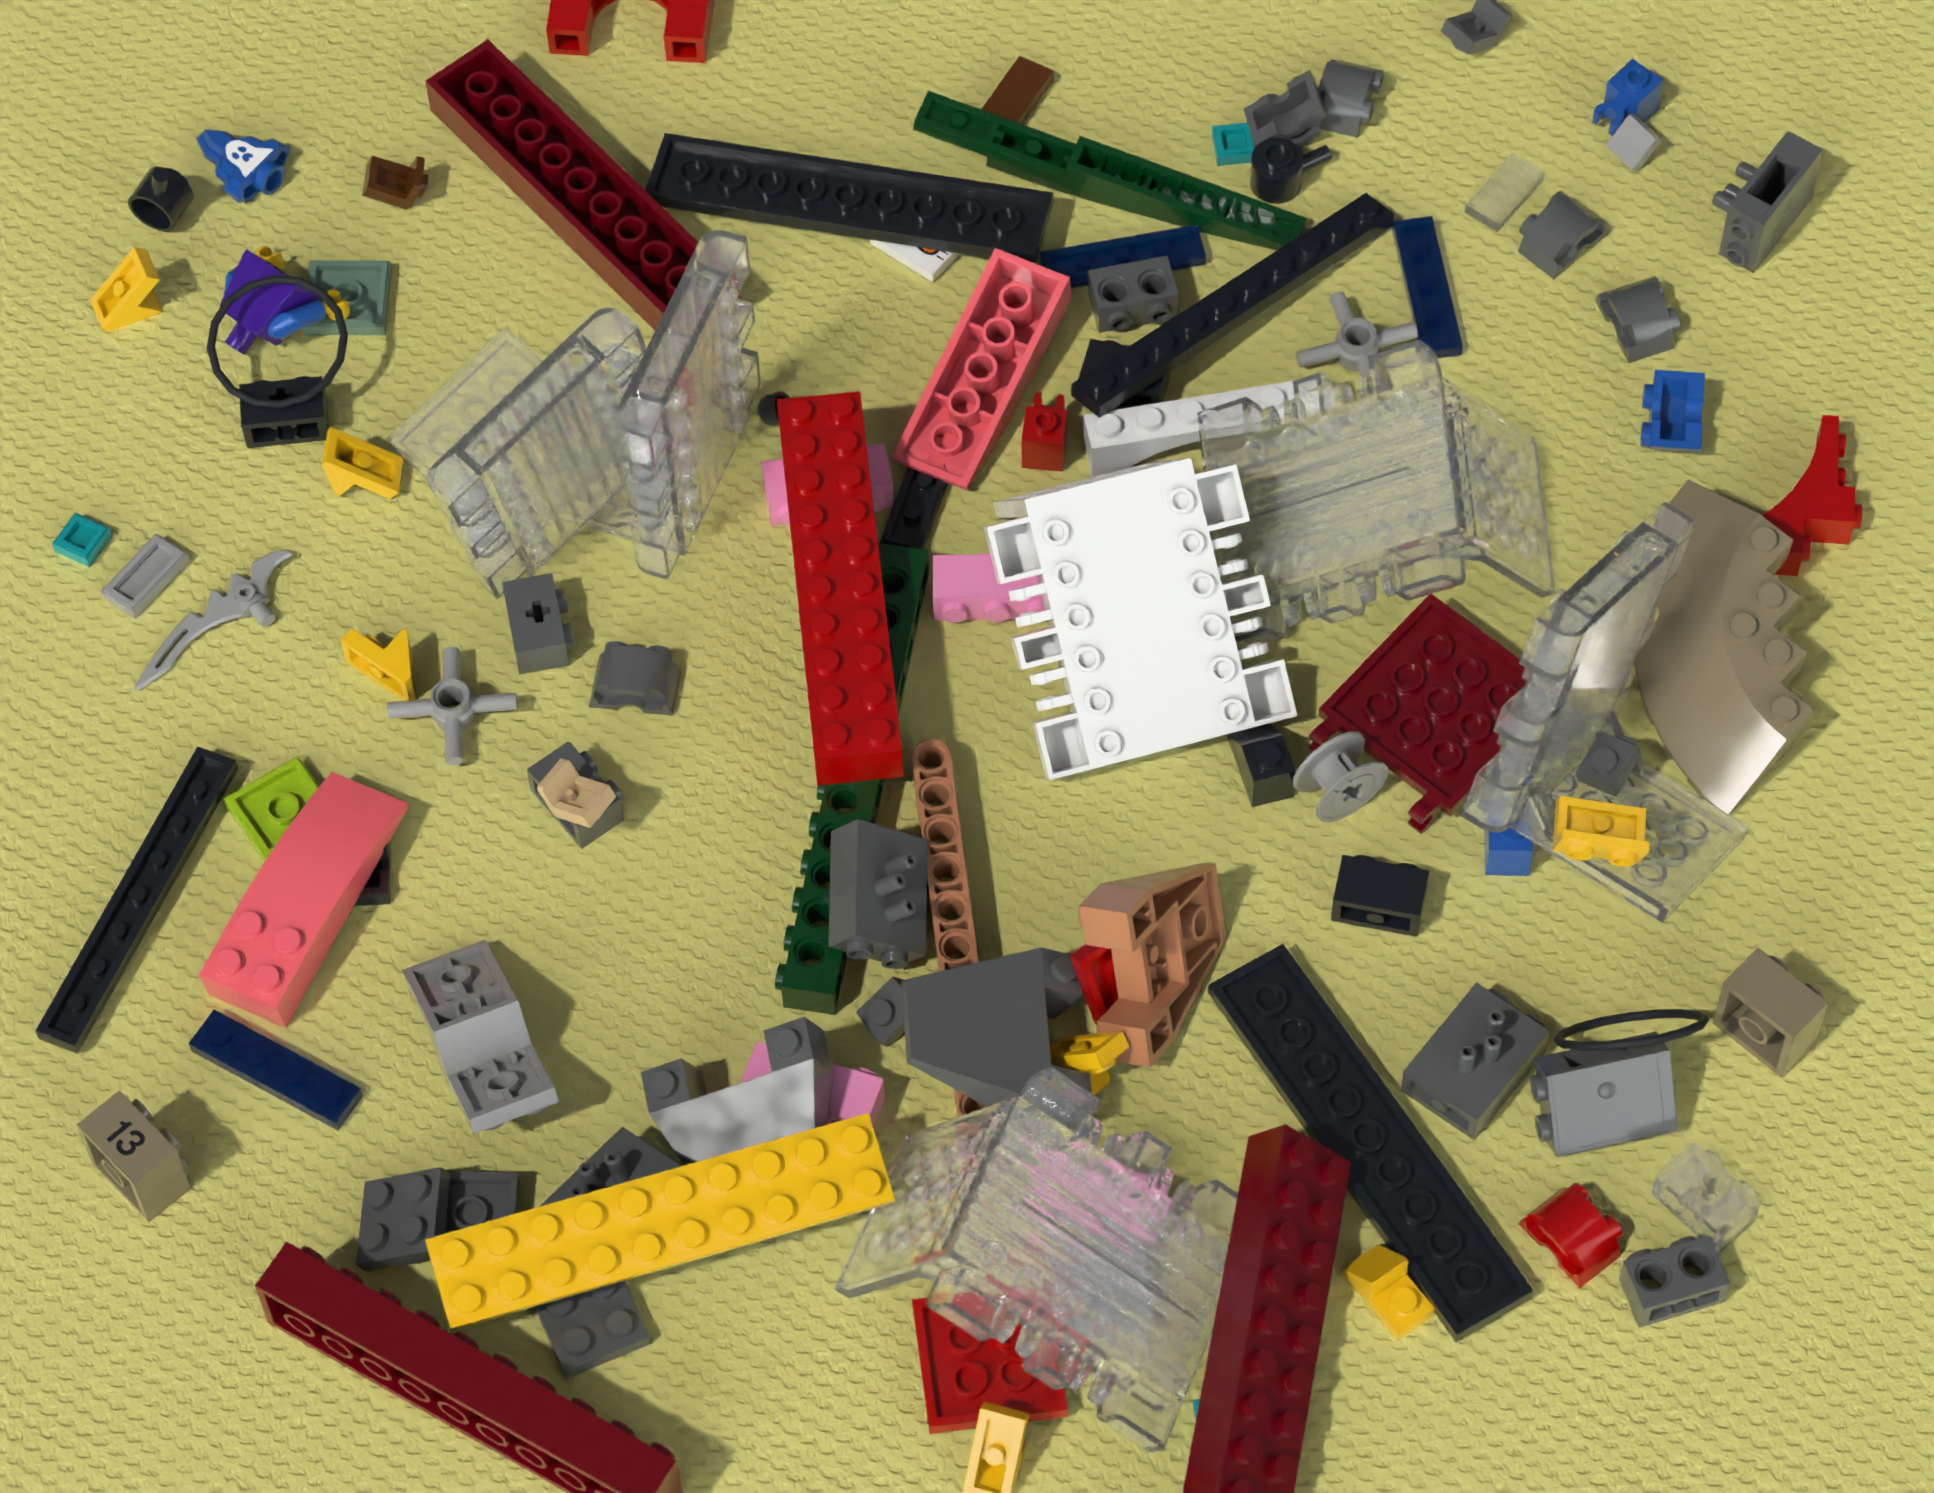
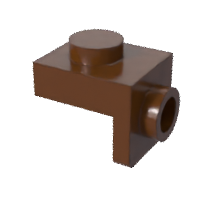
(394, 182)

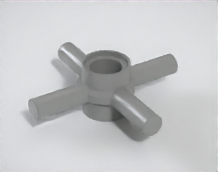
(1354, 332)
(455, 719)

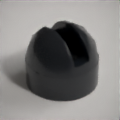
(767, 407)

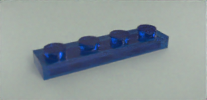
(276, 1069)

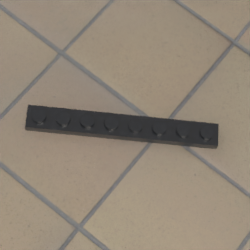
(136, 900)

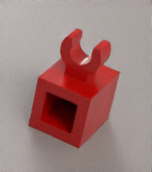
(1044, 435)

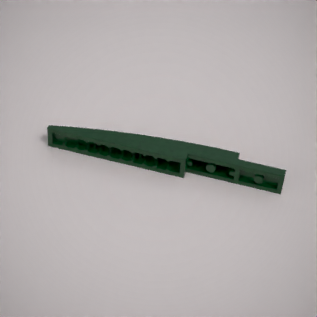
(1106, 175)

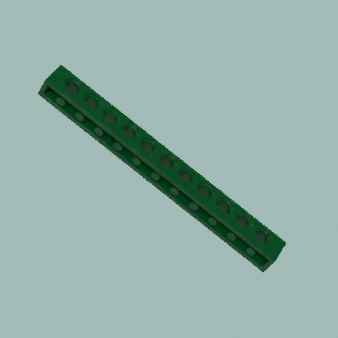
(819, 985)

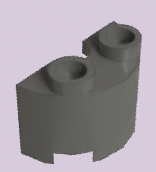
(1346, 96)
(1290, 115)
(1559, 234)
(1640, 318)
(636, 678)

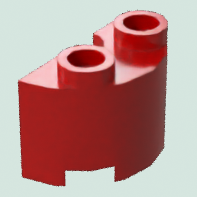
(1575, 1233)

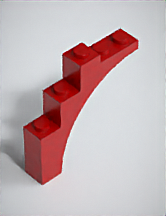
(1820, 503)

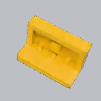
(1600, 831)

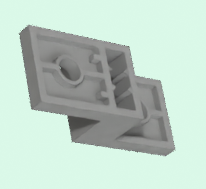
(480, 1037)

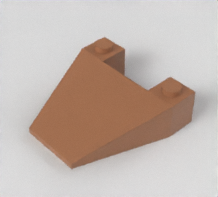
(1162, 946)

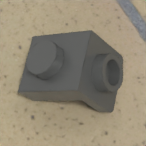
(1477, 28)
(1610, 763)
(884, 1012)

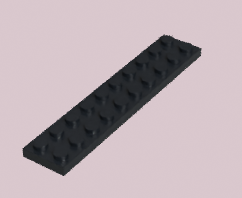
(849, 198)
(1355, 1115)

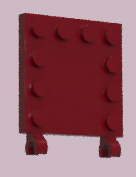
(1427, 705)

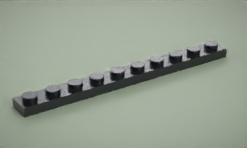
(1231, 305)

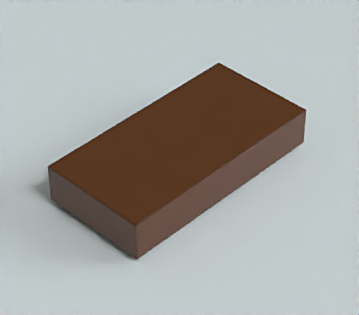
(1019, 90)

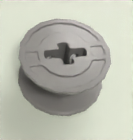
(1338, 774)

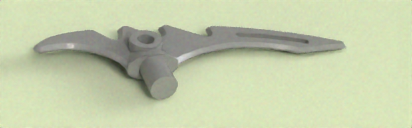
(243, 599)

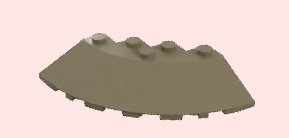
(1717, 652)

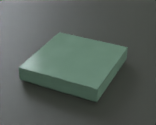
(362, 285)

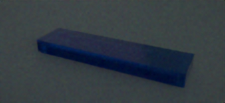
(1180, 245)
(1427, 285)

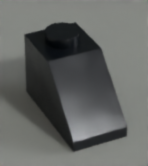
(1263, 764)

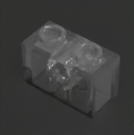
(1706, 1196)

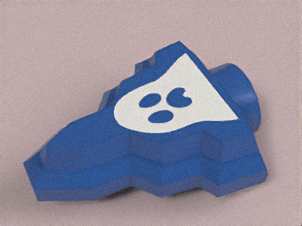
(245, 163)

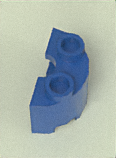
(1675, 411)

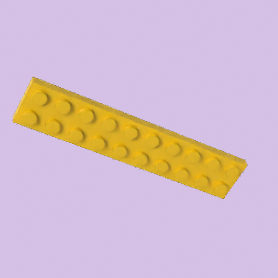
(659, 1221)

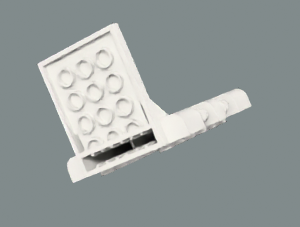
(1137, 613)

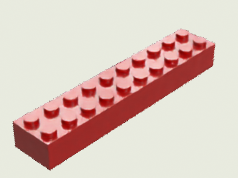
(839, 589)

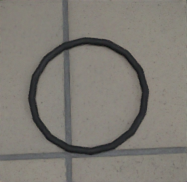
(291, 400)
(1701, 1022)

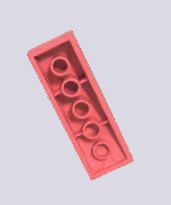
(984, 369)
(301, 899)

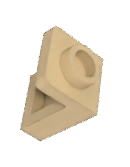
(574, 796)

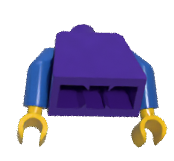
(273, 309)

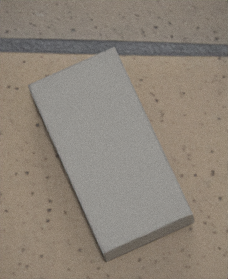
(145, 576)

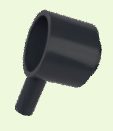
(1279, 169)
(161, 198)

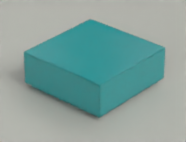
(1232, 144)
(82, 539)

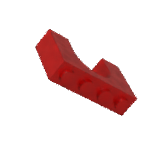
(685, 30)

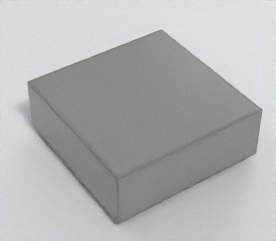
(1633, 142)

